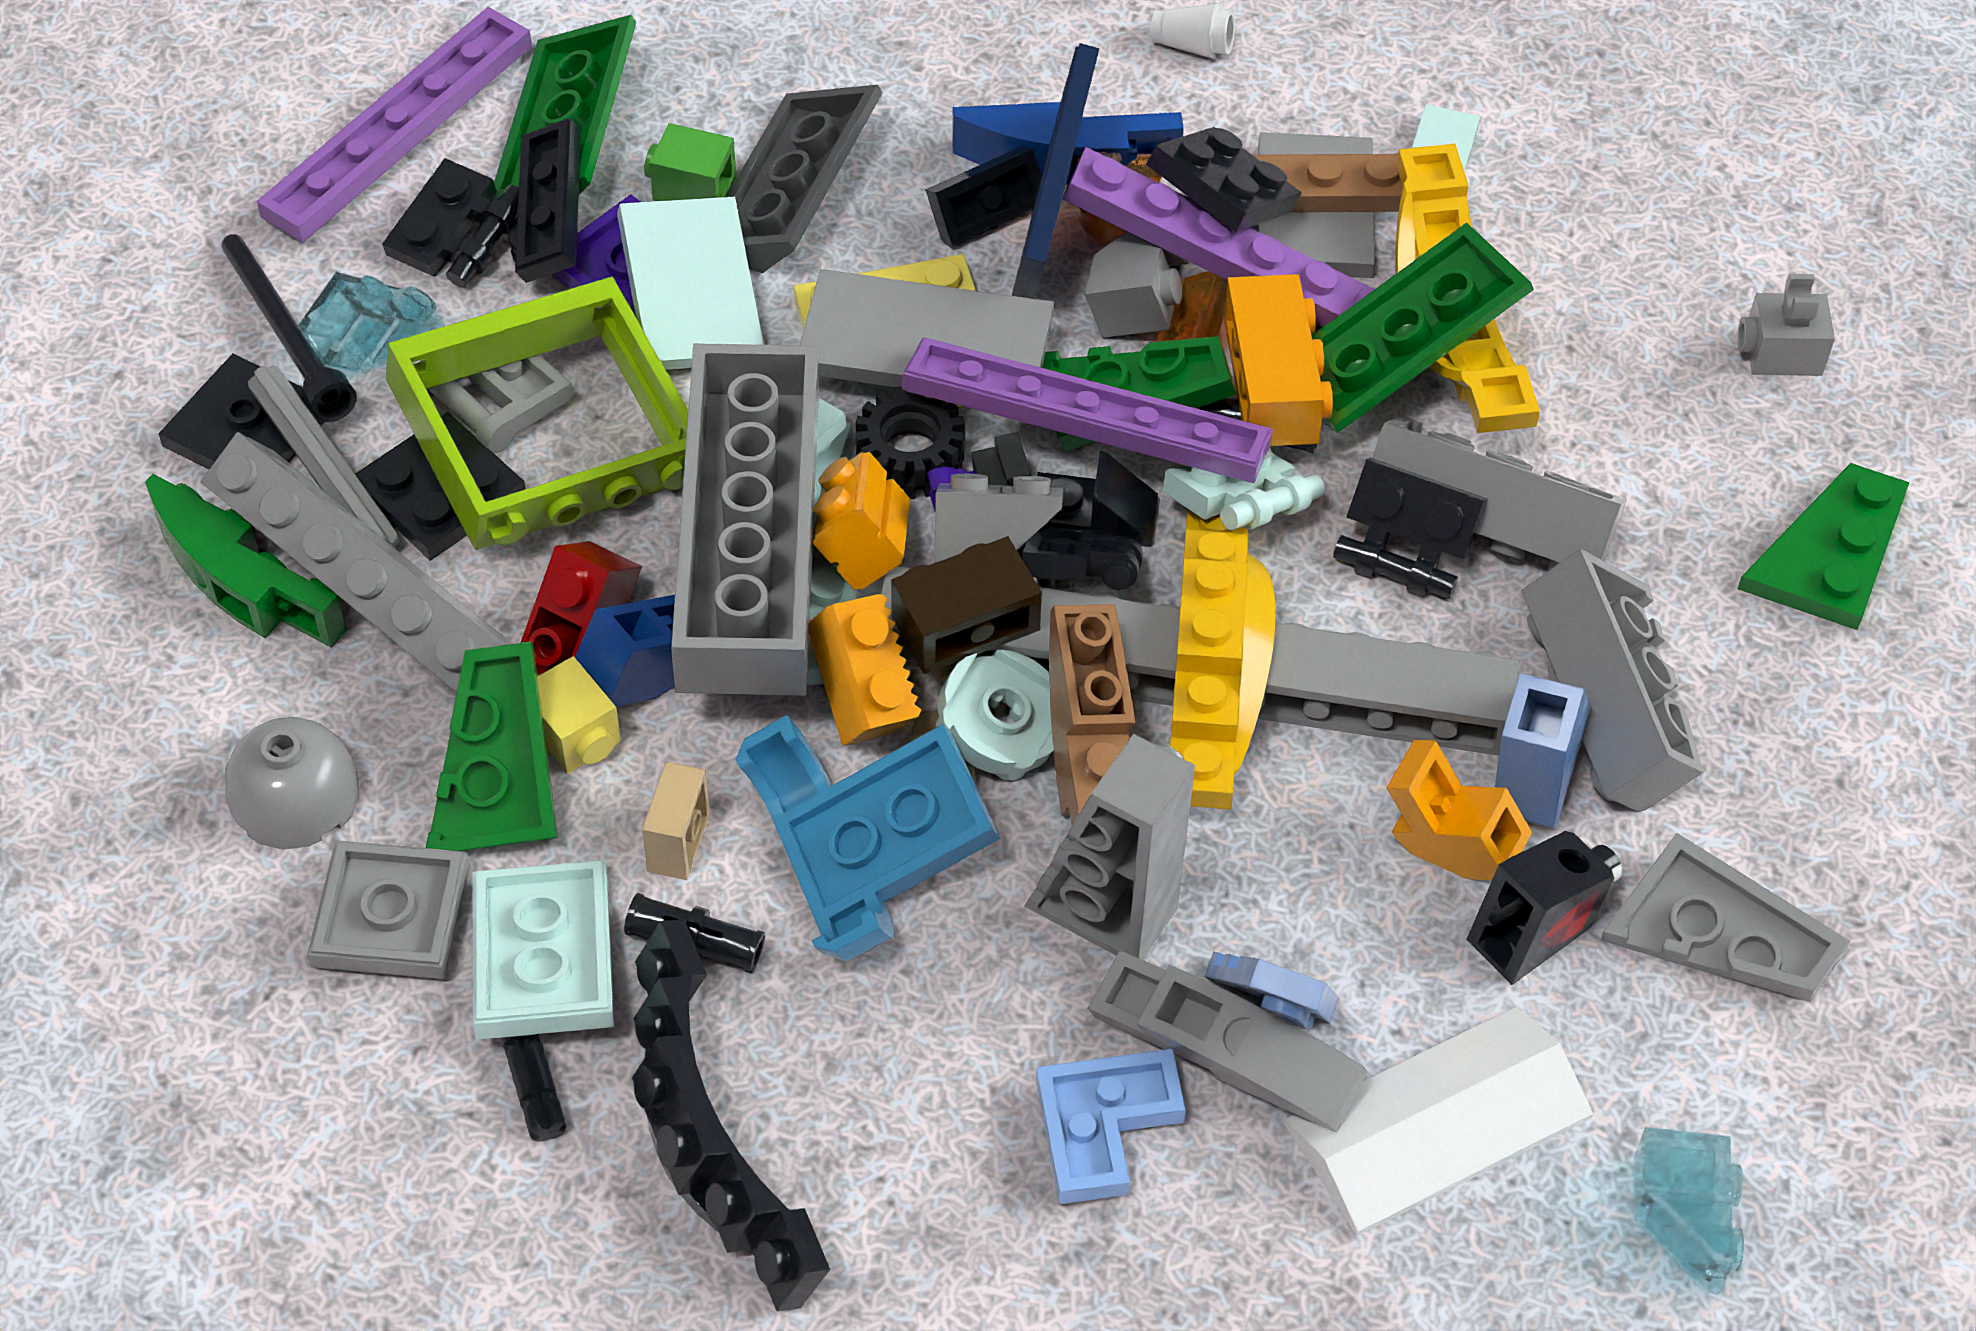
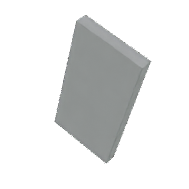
(874, 325)

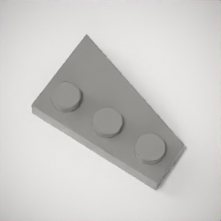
(1724, 924)

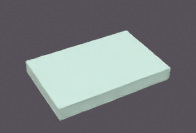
(689, 275)
(541, 950)

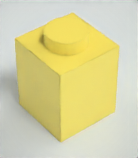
(577, 716)

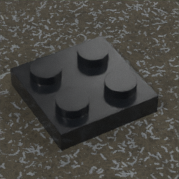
(1224, 178)
(414, 498)

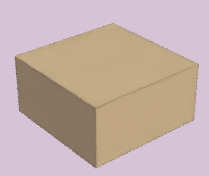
(676, 820)

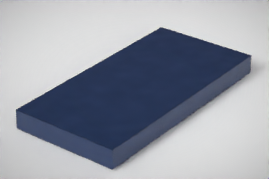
(1055, 171)

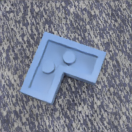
(1088, 1107)

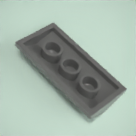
(796, 167)

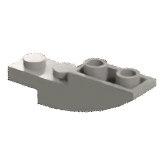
(1229, 1037)

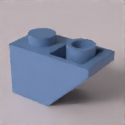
(1541, 746)

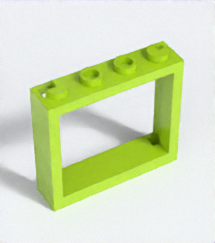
(517, 335)

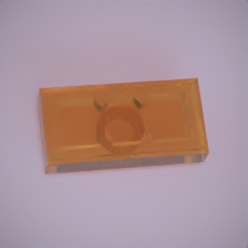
(1200, 308)

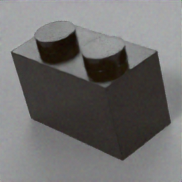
(965, 604)

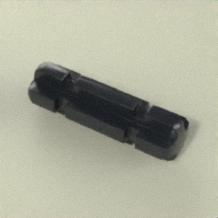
(534, 1086)

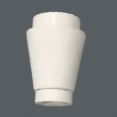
(1195, 29)

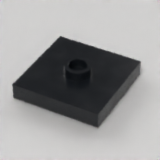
(219, 412)

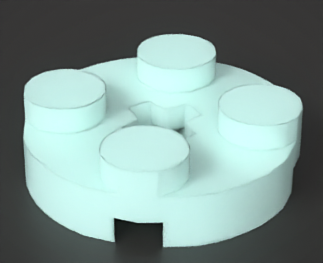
(981, 738)

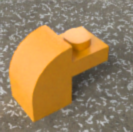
(1453, 824)

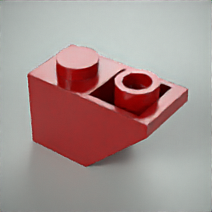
(574, 585)

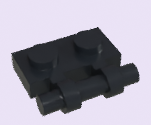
(443, 215)
(1416, 510)
(1071, 554)

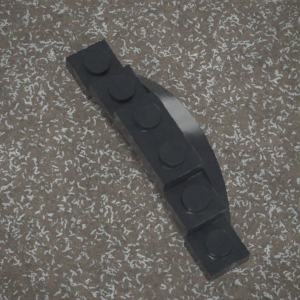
(692, 1139)

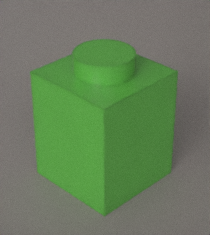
(690, 164)

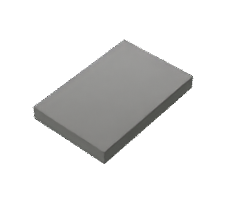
(1333, 238)

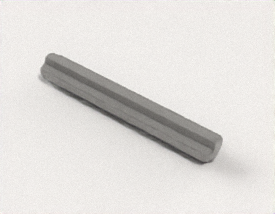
(317, 450)

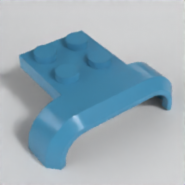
(869, 831)

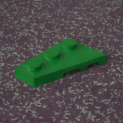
(1832, 549)

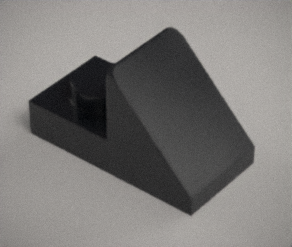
(1112, 503)

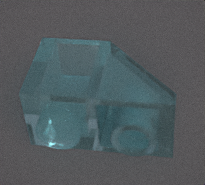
(359, 318)
(1686, 1202)

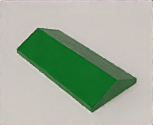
(573, 79)
(1415, 321)

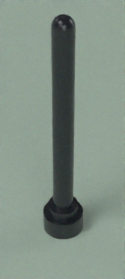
(324, 389)

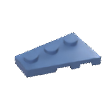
(1283, 991)

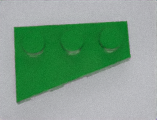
(1175, 370)
(496, 756)

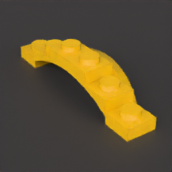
(1481, 366)
(1220, 655)

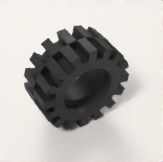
(911, 415)

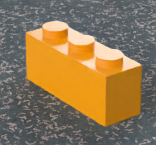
(1276, 358)

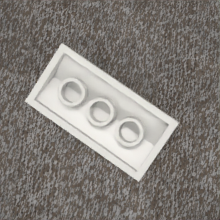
(1444, 1119)

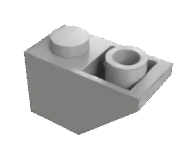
(1133, 286)
(979, 513)

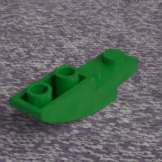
(225, 564)

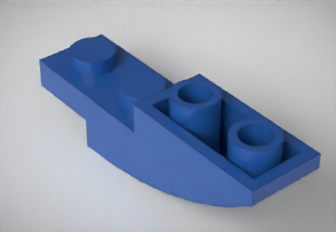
(993, 130)

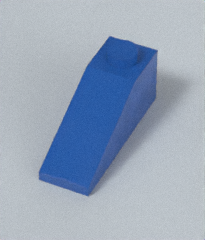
(630, 650)

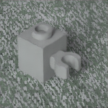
(1788, 330)

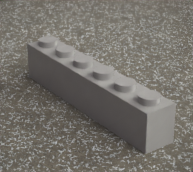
(349, 558)

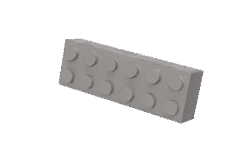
(747, 521)

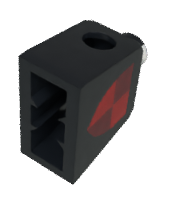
(1562, 888)

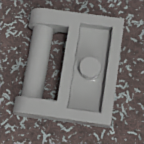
(523, 390)

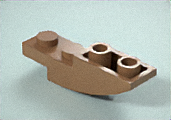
(1087, 699)

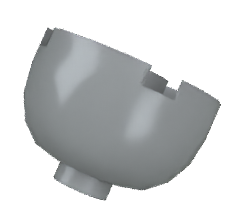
(290, 783)

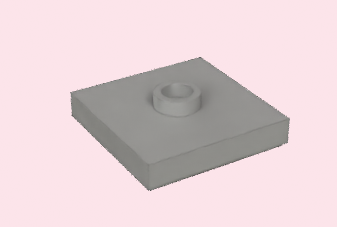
(388, 909)

